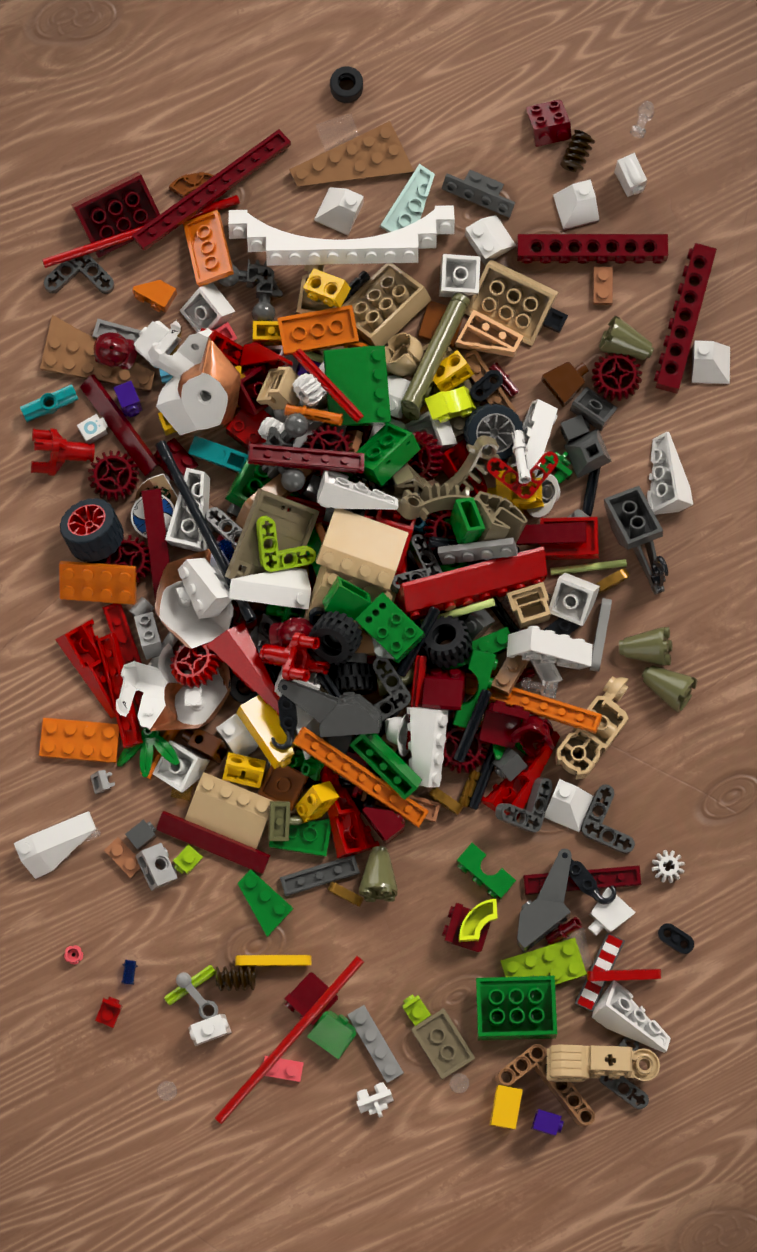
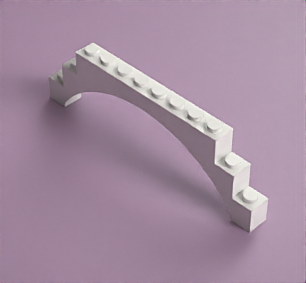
(292, 249)

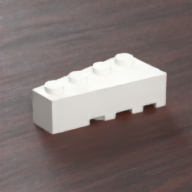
(537, 431)
(183, 529)
(550, 648)

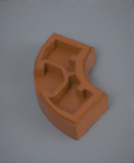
(187, 183)

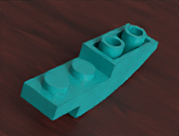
(217, 454)

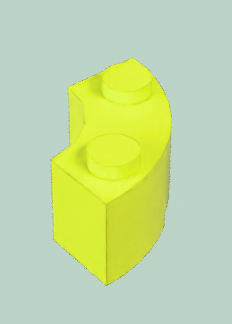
(450, 404)
(476, 919)

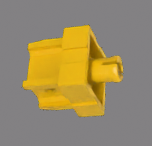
(522, 504)

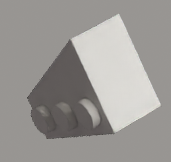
(204, 588)

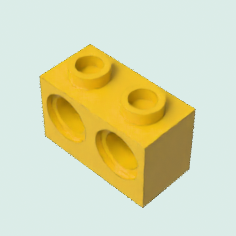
(328, 285)
(452, 372)
(244, 770)
(316, 801)

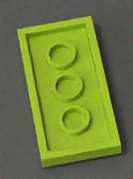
(556, 960)

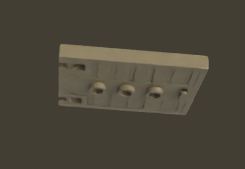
(292, 530)

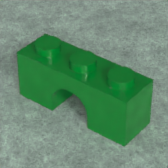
(496, 884)

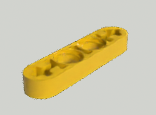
(273, 960)

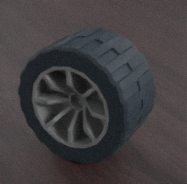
(496, 422)

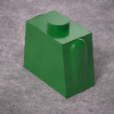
(466, 521)
(346, 598)
(333, 1033)

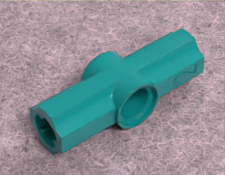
(60, 397)

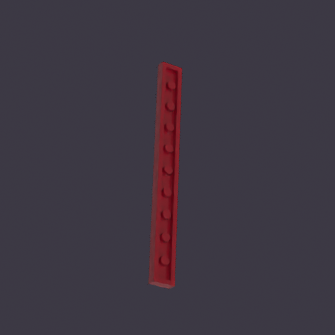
(211, 190)

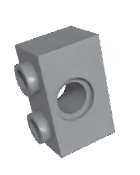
(149, 635)
(155, 877)

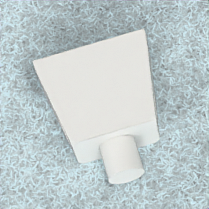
(609, 915)

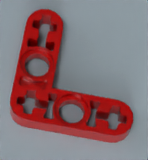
(515, 487)

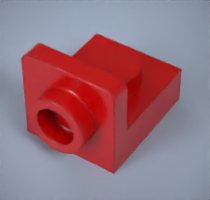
(109, 1012)

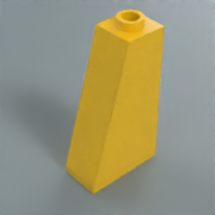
(264, 724)

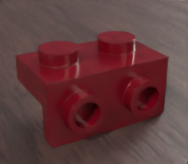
(180, 456)

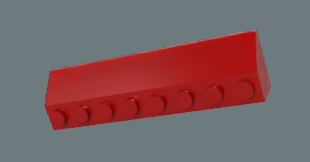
(472, 583)

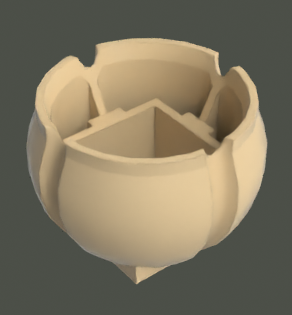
(403, 355)

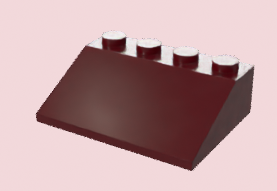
(116, 210)

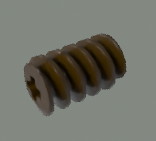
(576, 151)
(235, 978)

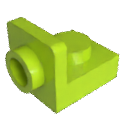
(187, 860)
(415, 1009)

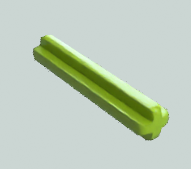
(197, 980)

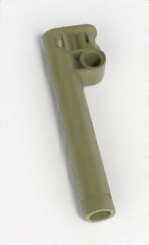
(422, 381)

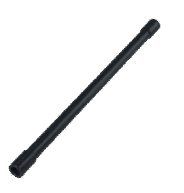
(167, 457)

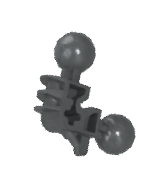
(255, 275)
(295, 426)

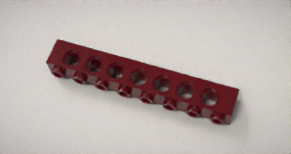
(657, 242)
(705, 256)

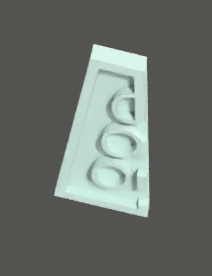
(410, 202)

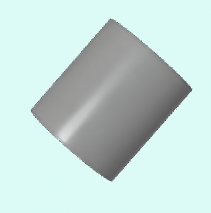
(141, 607)

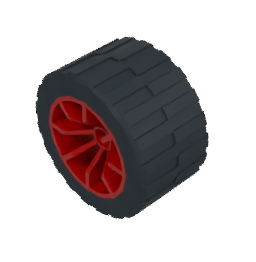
(91, 530)

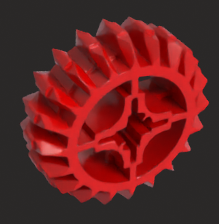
(200, 665)

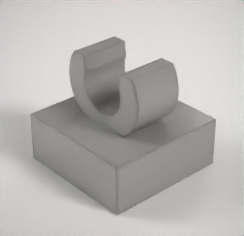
(100, 781)

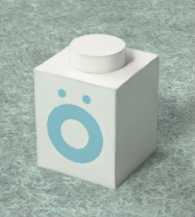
(93, 428)

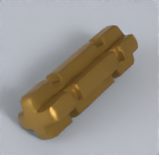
(469, 788)

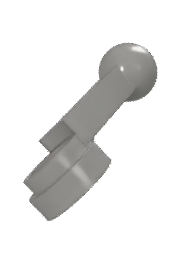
(184, 981)

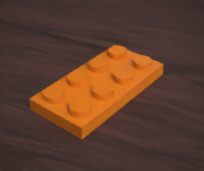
(208, 248)
(318, 330)
(97, 582)
(79, 740)

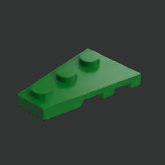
(307, 838)
(264, 901)

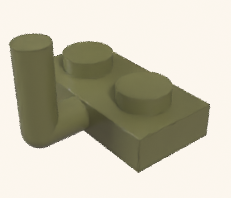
(280, 820)

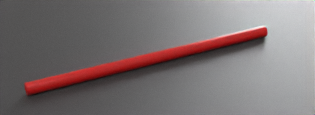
(126, 236)
(289, 1039)

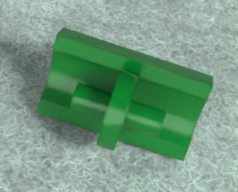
(562, 472)
(283, 611)
(309, 767)

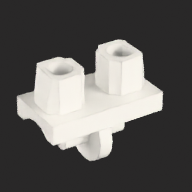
(374, 1103)

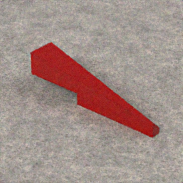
(347, 827)

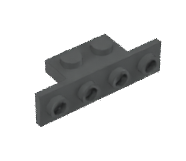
(479, 190)

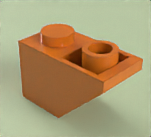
(156, 293)

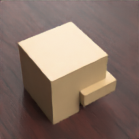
(278, 388)
(530, 605)

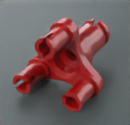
(60, 451)
(294, 658)

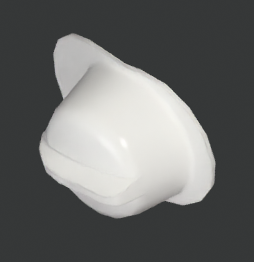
(550, 495)
(396, 732)

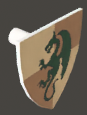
(158, 482)

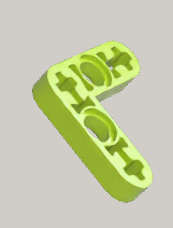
(278, 556)

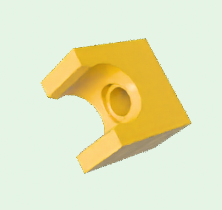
(506, 1107)

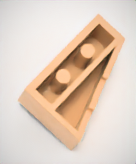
(488, 336)

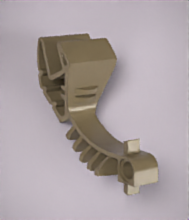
(409, 479)
(497, 513)

